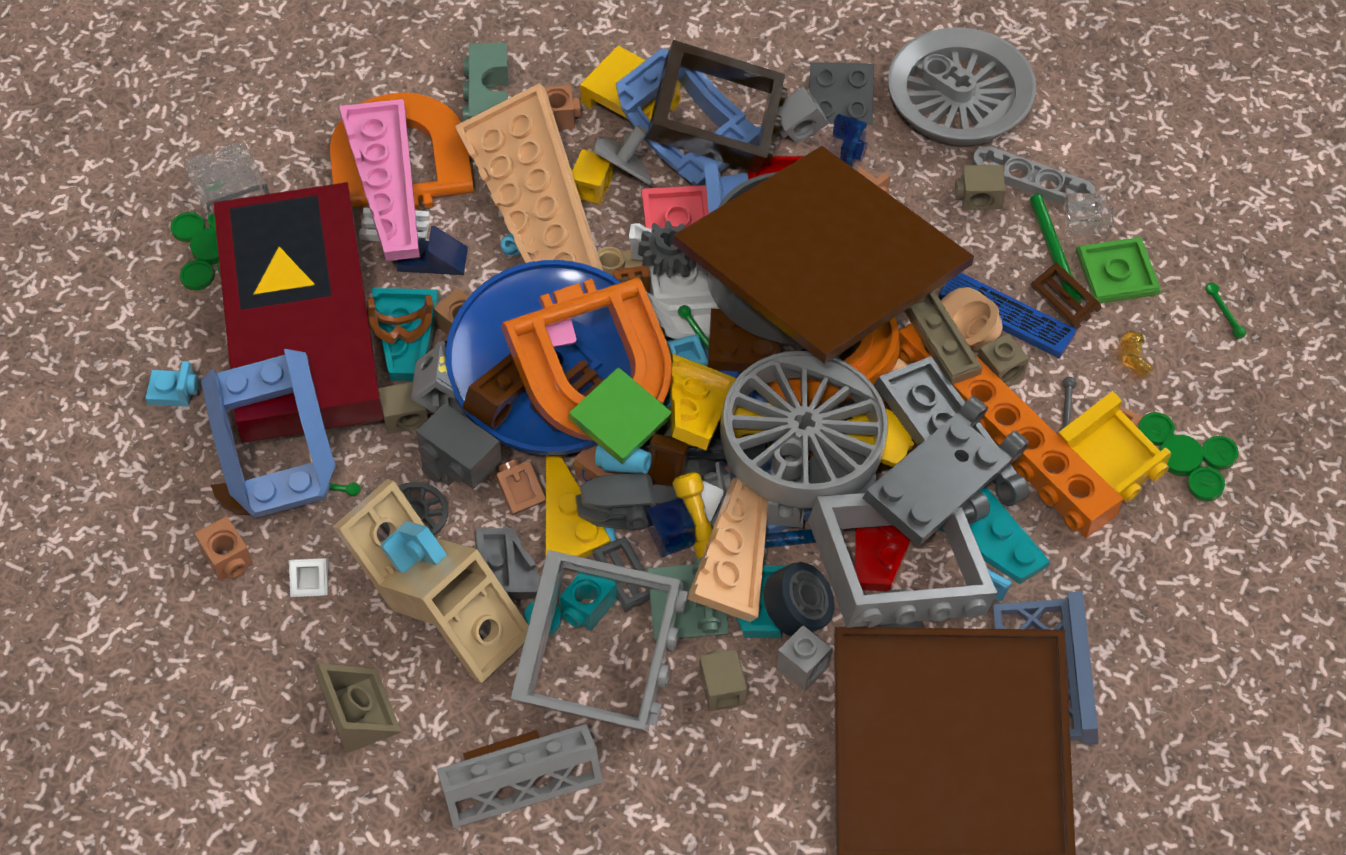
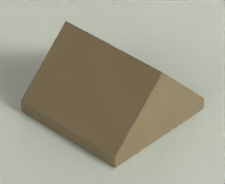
(357, 705)

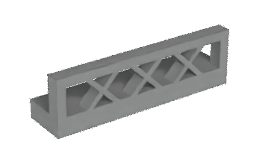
(519, 768)

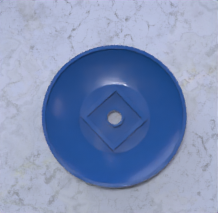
(479, 344)

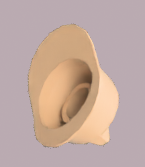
(974, 316)

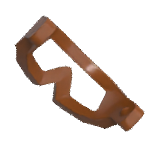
(399, 332)

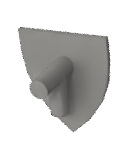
(623, 154)

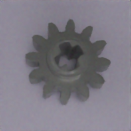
(659, 250)

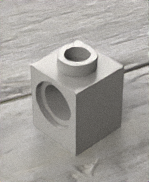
(801, 116)
(804, 658)

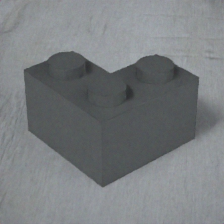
(456, 448)

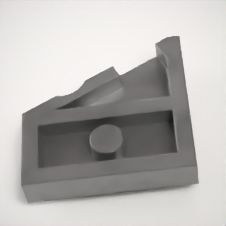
(508, 561)

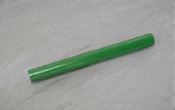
(1051, 239)

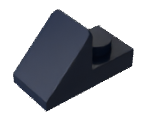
(437, 256)

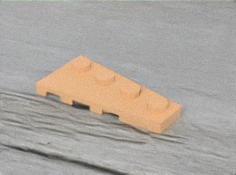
(734, 556)

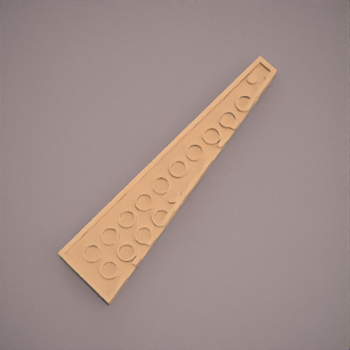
(531, 178)

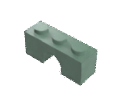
(486, 69)

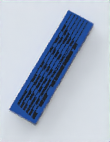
(1020, 319)

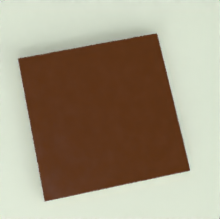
(823, 253)
(952, 742)

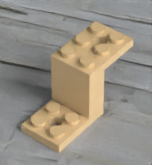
(450, 595)

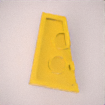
(696, 400)

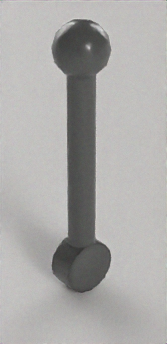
(1068, 383)

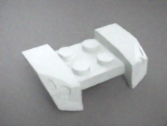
(679, 290)

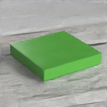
(1118, 270)
(620, 415)

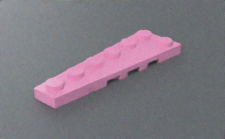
(383, 162)

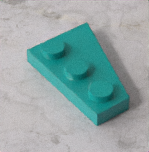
(401, 302)

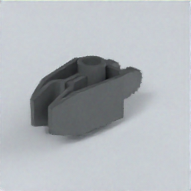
(621, 500)

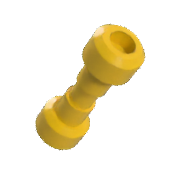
(689, 489)

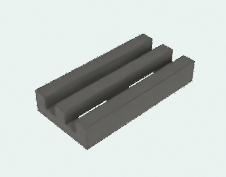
(610, 548)

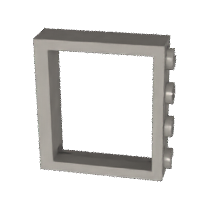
(904, 607)
(540, 626)

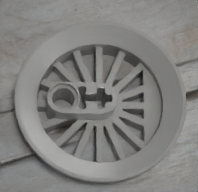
(952, 89)

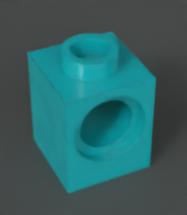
(587, 587)

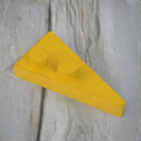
(564, 528)

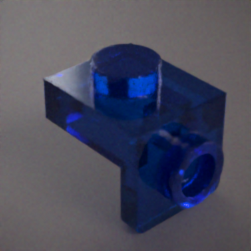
(854, 136)

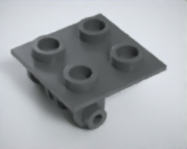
(843, 89)

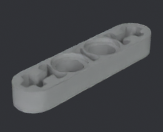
(1034, 175)

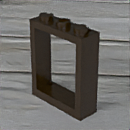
(705, 142)

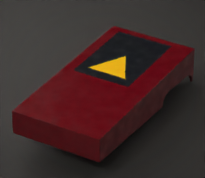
(298, 286)

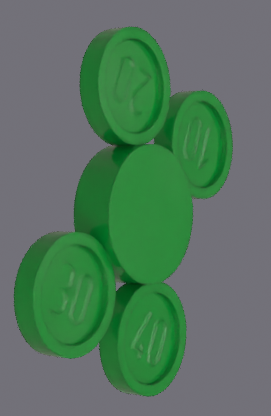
(203, 245)
(1188, 454)

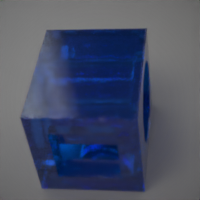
(671, 527)

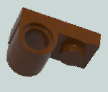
(494, 393)

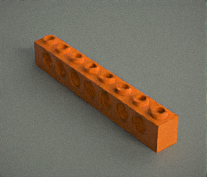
(1047, 449)

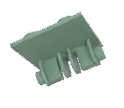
(697, 618)

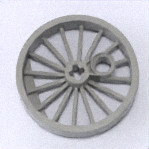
(787, 419)

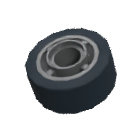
(798, 598)

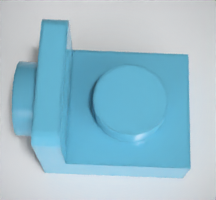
(172, 387)
(412, 544)

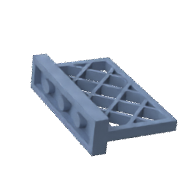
(1077, 655)

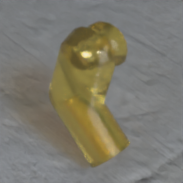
(1131, 354)

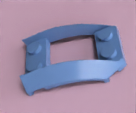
(642, 86)
(259, 383)

